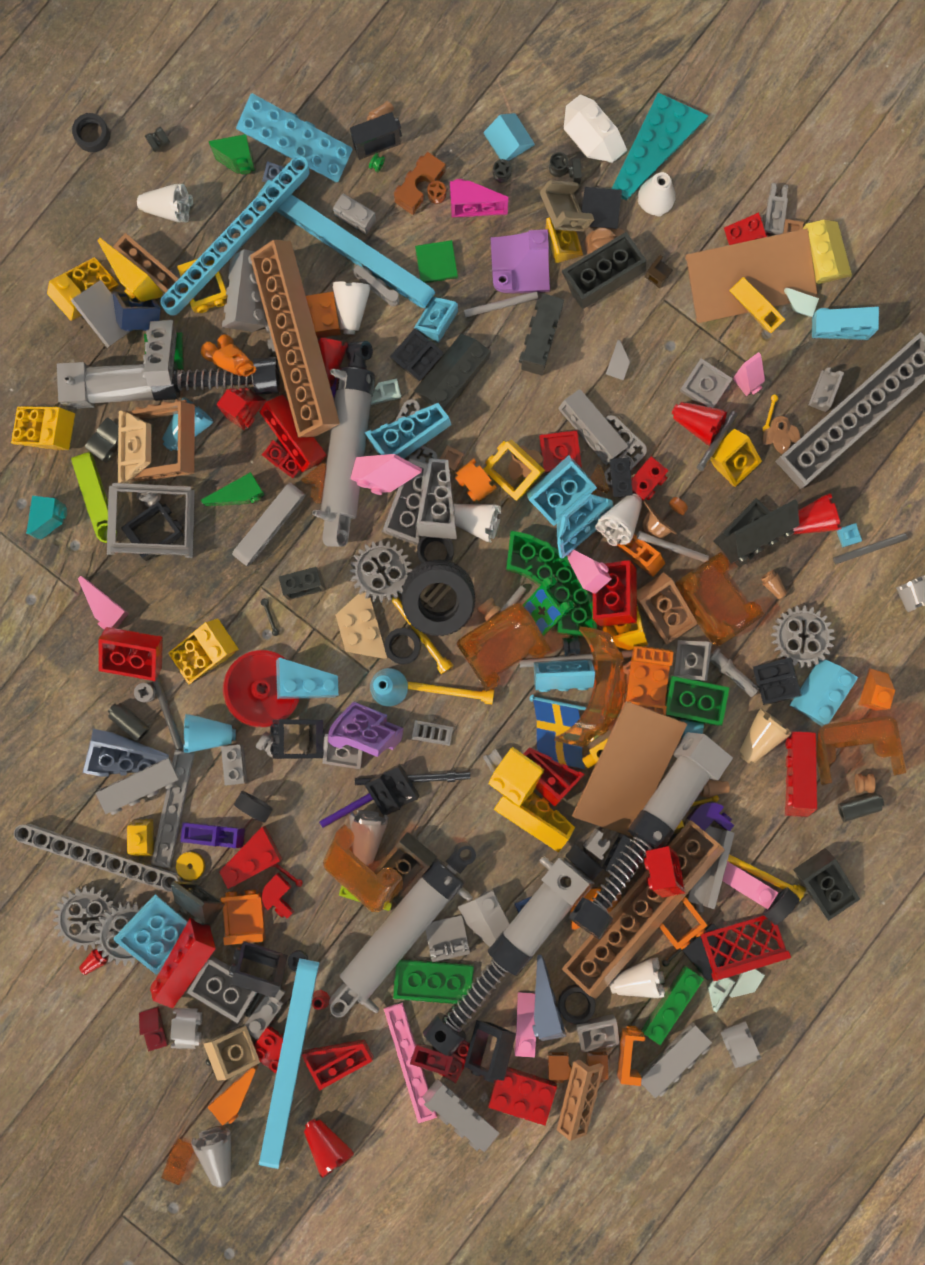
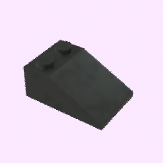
(751, 513)
(410, 860)
(827, 884)
(196, 901)

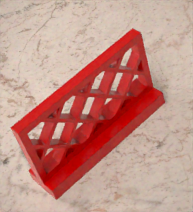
(748, 964)

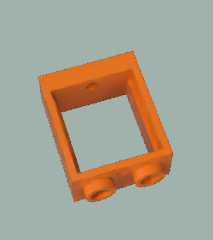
(696, 931)

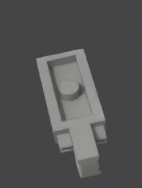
(264, 1014)

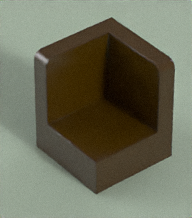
(658, 272)

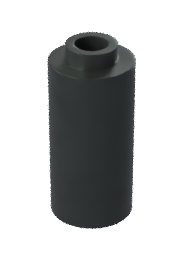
(128, 721)
(860, 807)

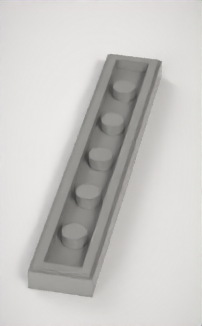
(172, 811)

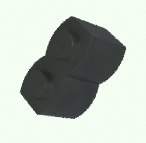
(104, 441)

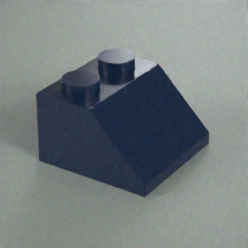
(134, 314)

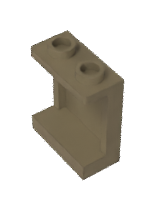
(563, 206)

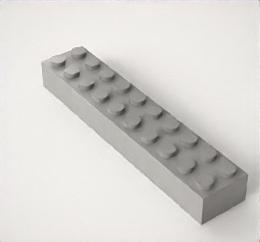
(856, 414)

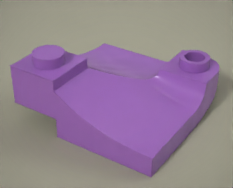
(521, 262)
(364, 730)

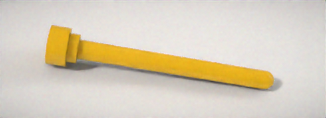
(442, 663)
(486, 697)
(798, 890)

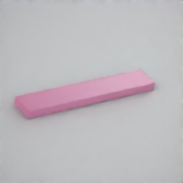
(405, 1046)

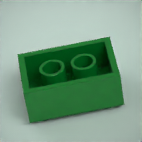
(696, 701)

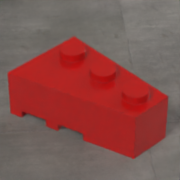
(240, 406)
(251, 859)
(336, 1061)

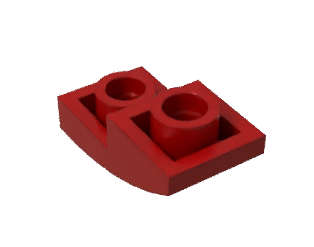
(281, 459)
(458, 1062)

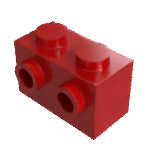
(647, 479)

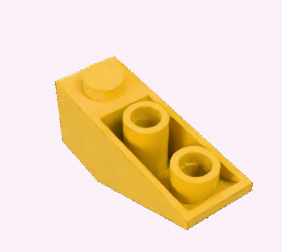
(757, 305)

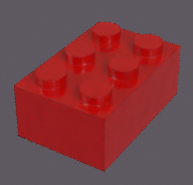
(618, 598)
(130, 653)
(523, 1096)

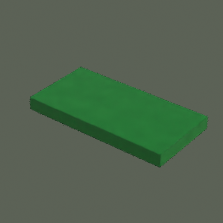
(432, 981)

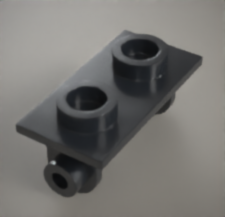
(621, 477)

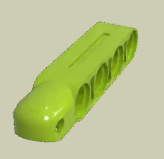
(93, 493)

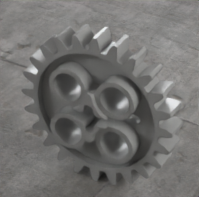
(366, 579)
(785, 634)
(84, 900)
(104, 934)

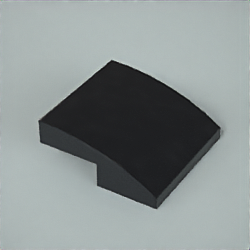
(603, 205)
(416, 354)
(777, 681)
(392, 790)
(697, 955)

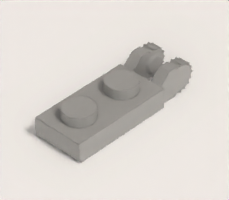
(776, 211)

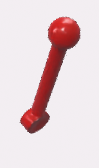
(299, 883)

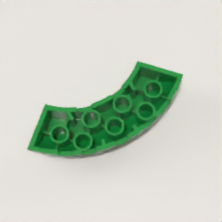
(539, 560)

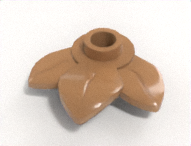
(781, 437)
(517, 467)

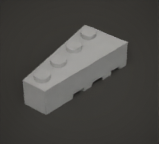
(244, 303)
(436, 507)
(405, 508)
(460, 1115)

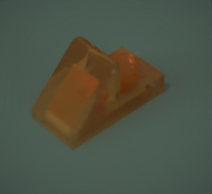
(317, 478)
(599, 480)
(178, 1162)

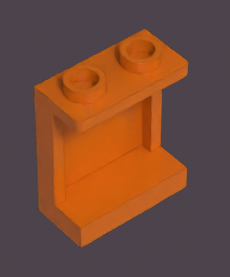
(243, 917)
(624, 1073)

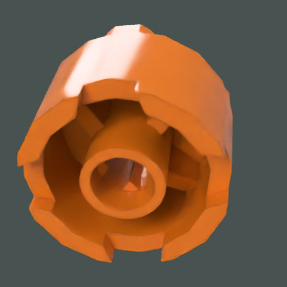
(475, 480)

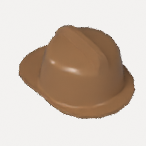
(601, 237)
(654, 525)

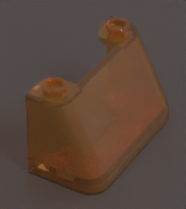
(716, 601)
(501, 644)
(367, 887)

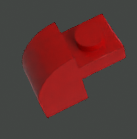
(272, 896)

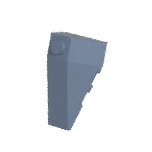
(118, 755)
(546, 1015)

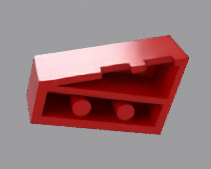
(556, 778)

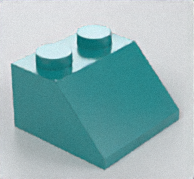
(45, 516)

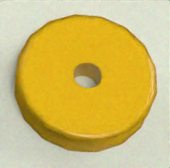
(183, 869)

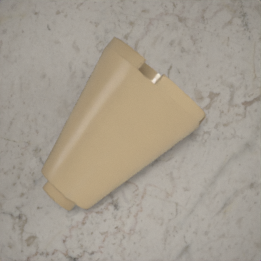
(762, 737)

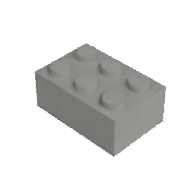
(214, 989)

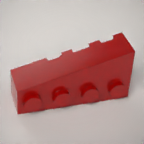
(183, 963)

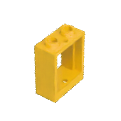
(217, 300)
(536, 469)

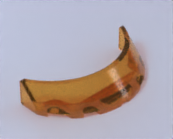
(607, 691)

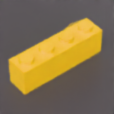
(538, 820)

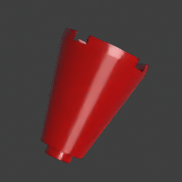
(332, 355)
(700, 420)
(818, 517)
(326, 1147)

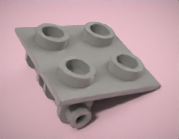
(447, 938)

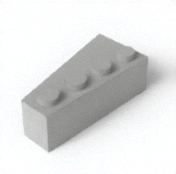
(136, 786)

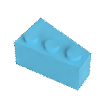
(845, 323)
(301, 681)

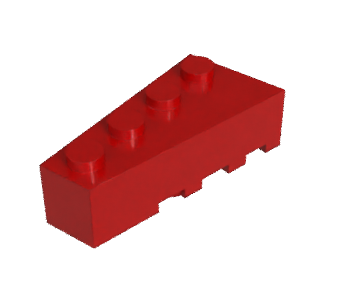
(801, 774)

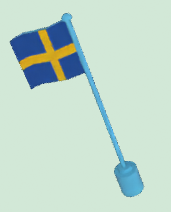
(558, 717)

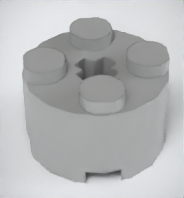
(912, 593)
(185, 1028)
(740, 1045)

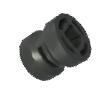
(154, 142)
(558, 160)

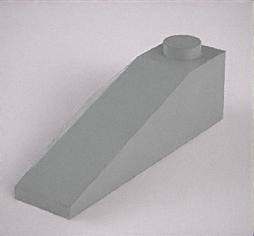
(485, 916)

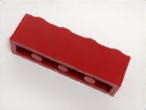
(303, 450)

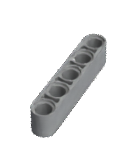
(268, 524)

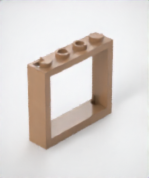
(186, 439)

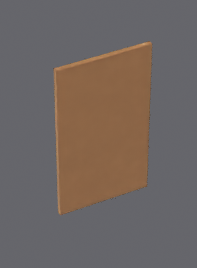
(765, 263)
(629, 768)

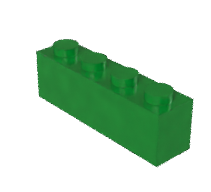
(672, 1004)

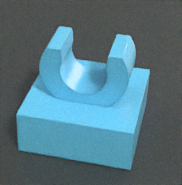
(849, 535)

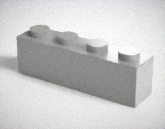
(674, 1060)

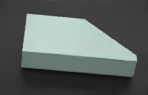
(801, 302)
(386, 391)
(746, 983)
(718, 991)

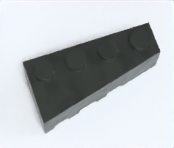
(542, 334)

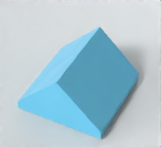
(508, 136)
(437, 318)

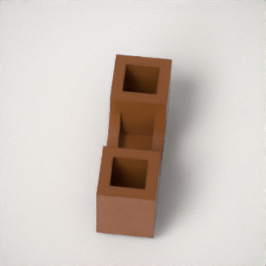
(427, 169)
(560, 1069)

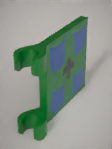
(545, 608)

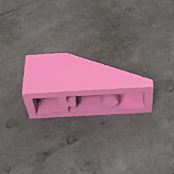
(750, 375)
(588, 571)
(103, 607)
(749, 886)
(525, 1039)

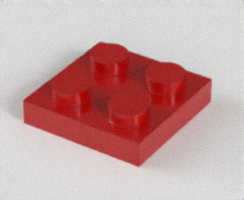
(557, 447)

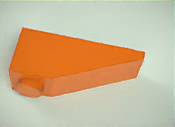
(643, 555)
(230, 1101)

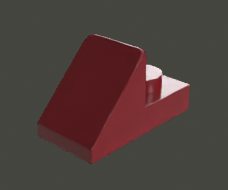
(153, 1029)
(430, 1059)

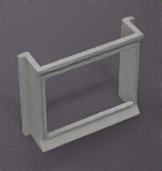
(113, 547)

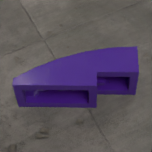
(212, 835)

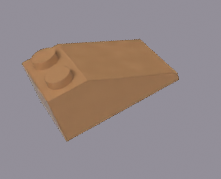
(665, 608)

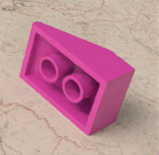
(475, 200)

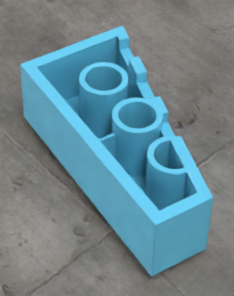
(409, 432)

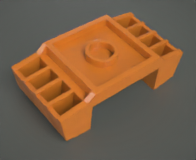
(649, 677)

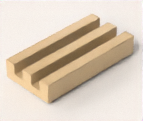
(436, 601)

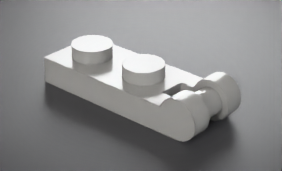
(377, 286)

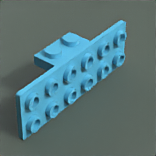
(293, 137)

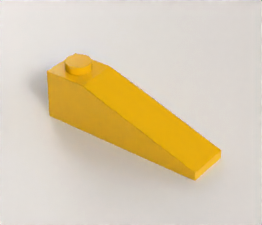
(135, 281)

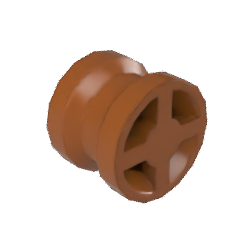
(435, 188)

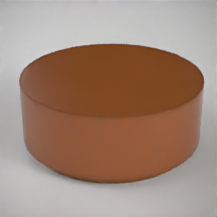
(678, 505)

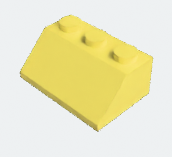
(827, 251)

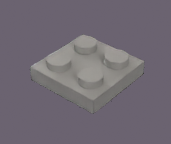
(706, 384)

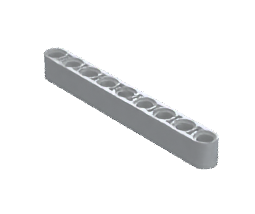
(89, 856)

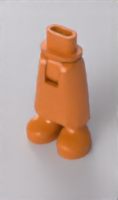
(228, 356)

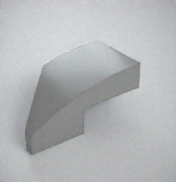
(619, 362)

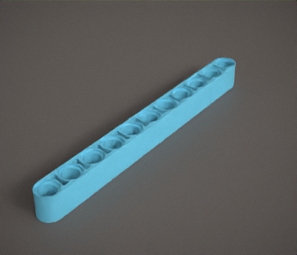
(235, 244)
(354, 249)
(289, 1063)

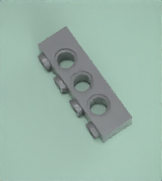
(159, 353)

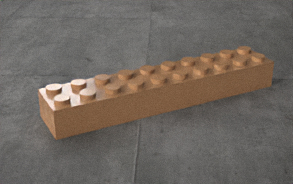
(294, 339)
(640, 915)

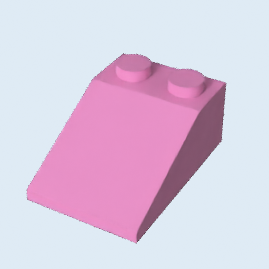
(383, 472)

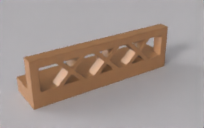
(577, 1100)

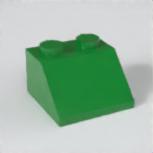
(234, 153)

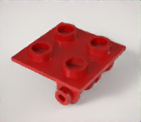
(745, 230)
(269, 1048)

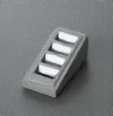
(416, 732)

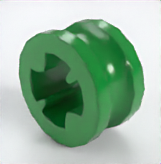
(376, 162)

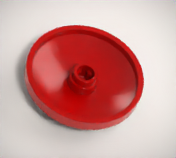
(252, 690)

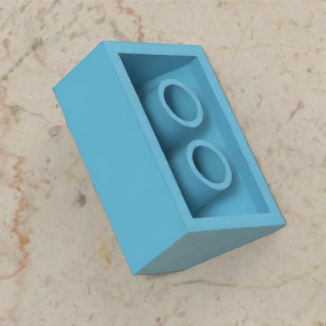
(560, 490)
(564, 675)
(824, 692)

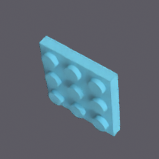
(152, 933)

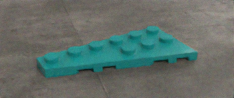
(660, 136)

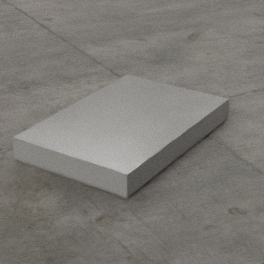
(98, 310)

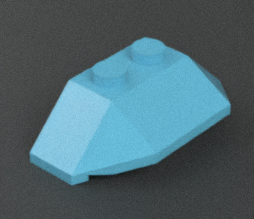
(580, 522)

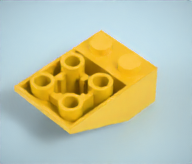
(75, 281)
(43, 427)
(203, 650)

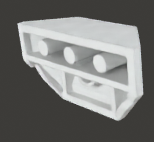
(593, 130)

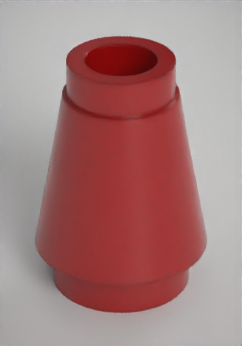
(93, 962)
(323, 997)

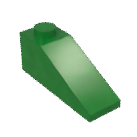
(240, 492)

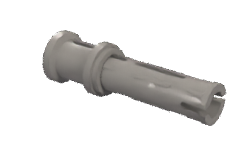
(726, 666)

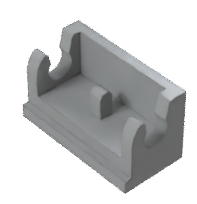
(825, 389)
(596, 845)

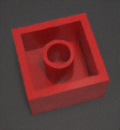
(664, 872)

